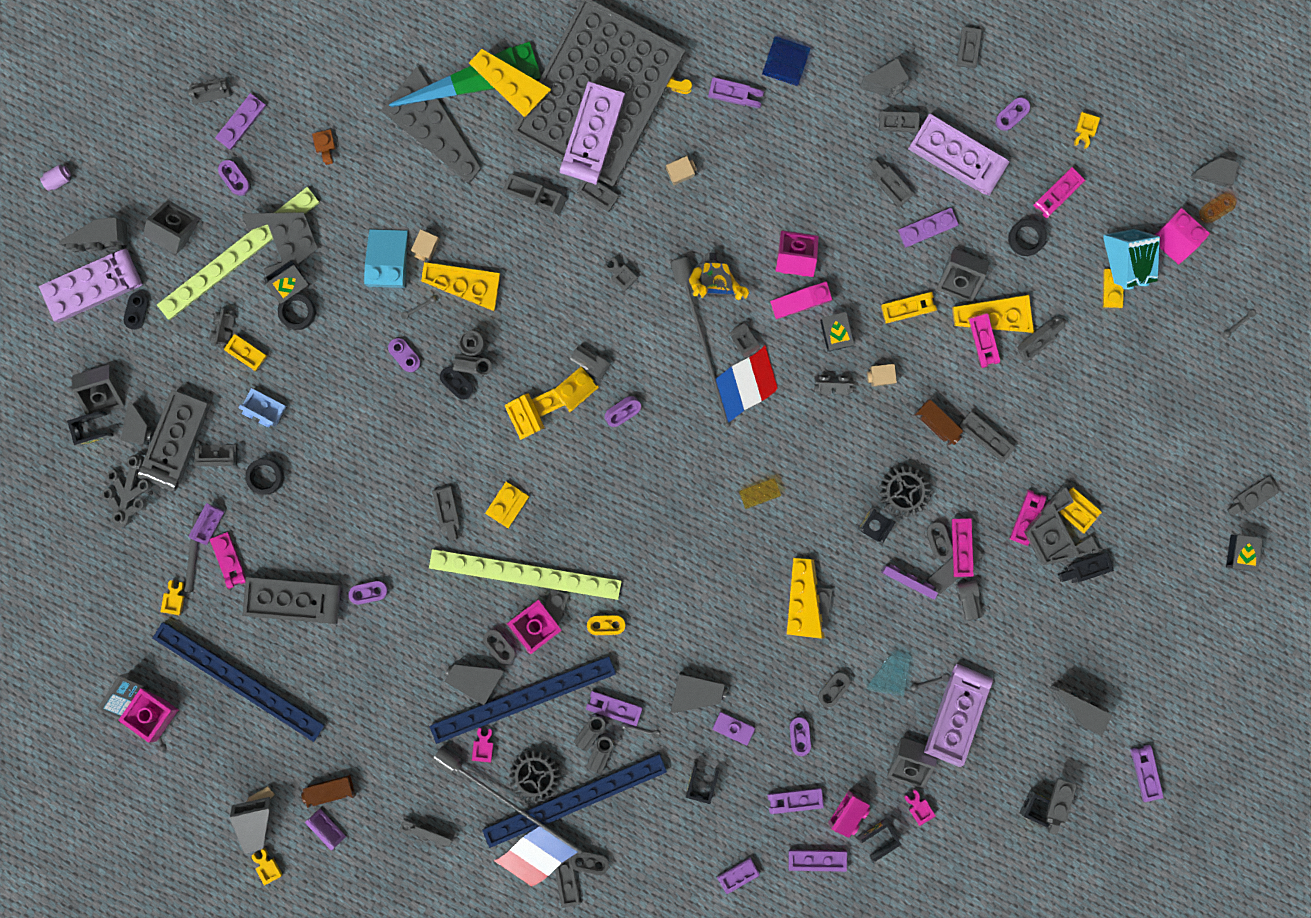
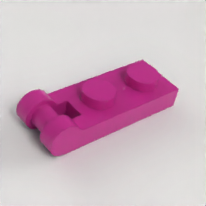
(1059, 192)
(984, 339)
(1026, 516)
(228, 559)

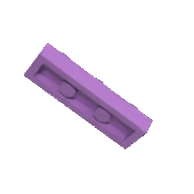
(240, 121)
(928, 227)
(910, 581)
(817, 860)

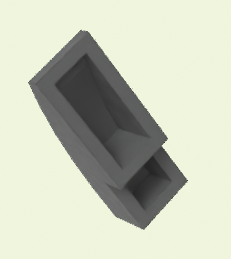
(534, 194)

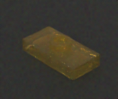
(759, 493)

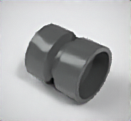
(471, 343)

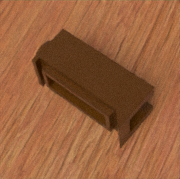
(939, 422)
(328, 791)

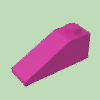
(801, 300)

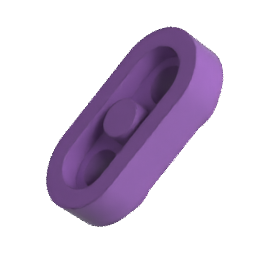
(1012, 114)
(234, 178)
(404, 355)
(622, 411)
(368, 592)
(801, 735)

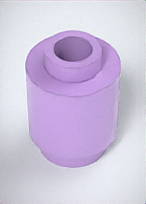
(55, 177)

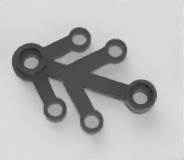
(126, 493)

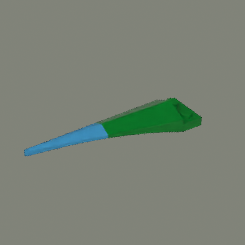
(471, 81)

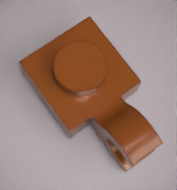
(324, 144)

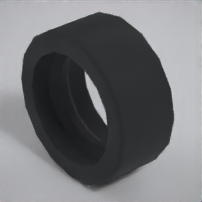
(1041, 237)
(297, 326)
(249, 476)

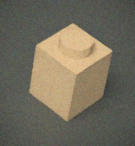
(681, 170)
(425, 245)
(882, 375)

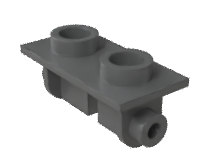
(209, 91)
(219, 335)
(840, 383)

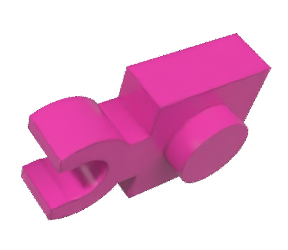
(483, 749)
(920, 810)

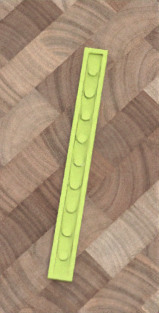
(230, 259)
(525, 574)

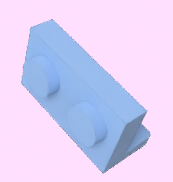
(263, 408)

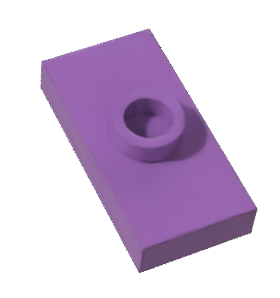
(206, 524)
(733, 728)
(325, 829)
(738, 875)

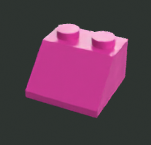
(1181, 236)
(797, 253)
(533, 627)
(148, 715)
(849, 814)

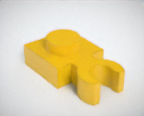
(1087, 127)
(173, 602)
(268, 869)

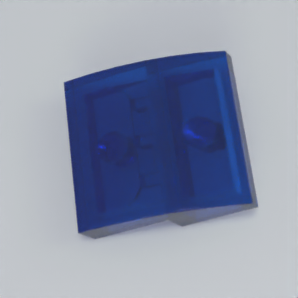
(786, 61)

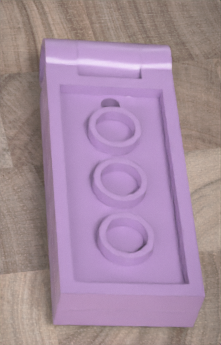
(592, 133)
(958, 155)
(90, 285)
(958, 715)

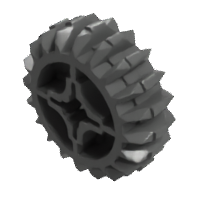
(919, 485)
(537, 784)

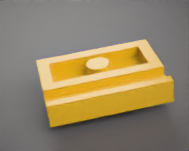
(575, 389)
(524, 416)
(507, 504)
(1080, 512)

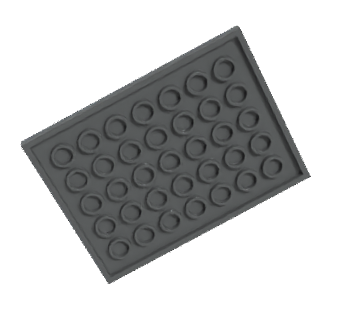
(610, 53)

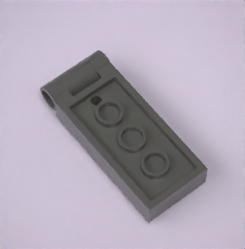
(174, 440)
(291, 600)

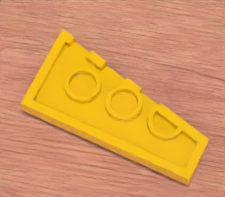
(516, 87)
(469, 284)
(1004, 314)
(804, 611)

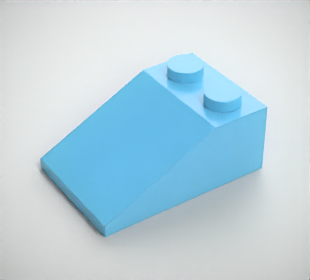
(386, 259)

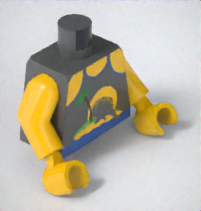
(715, 280)

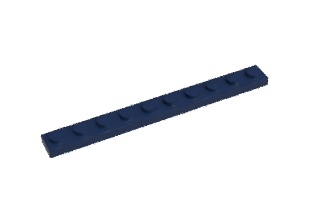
(238, 681)
(522, 700)
(575, 800)

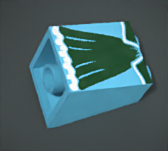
(1133, 257)

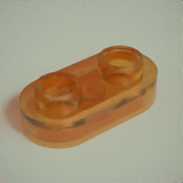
(1217, 207)

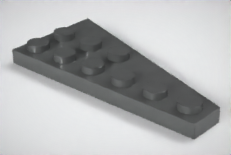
(432, 128)

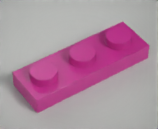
(962, 548)

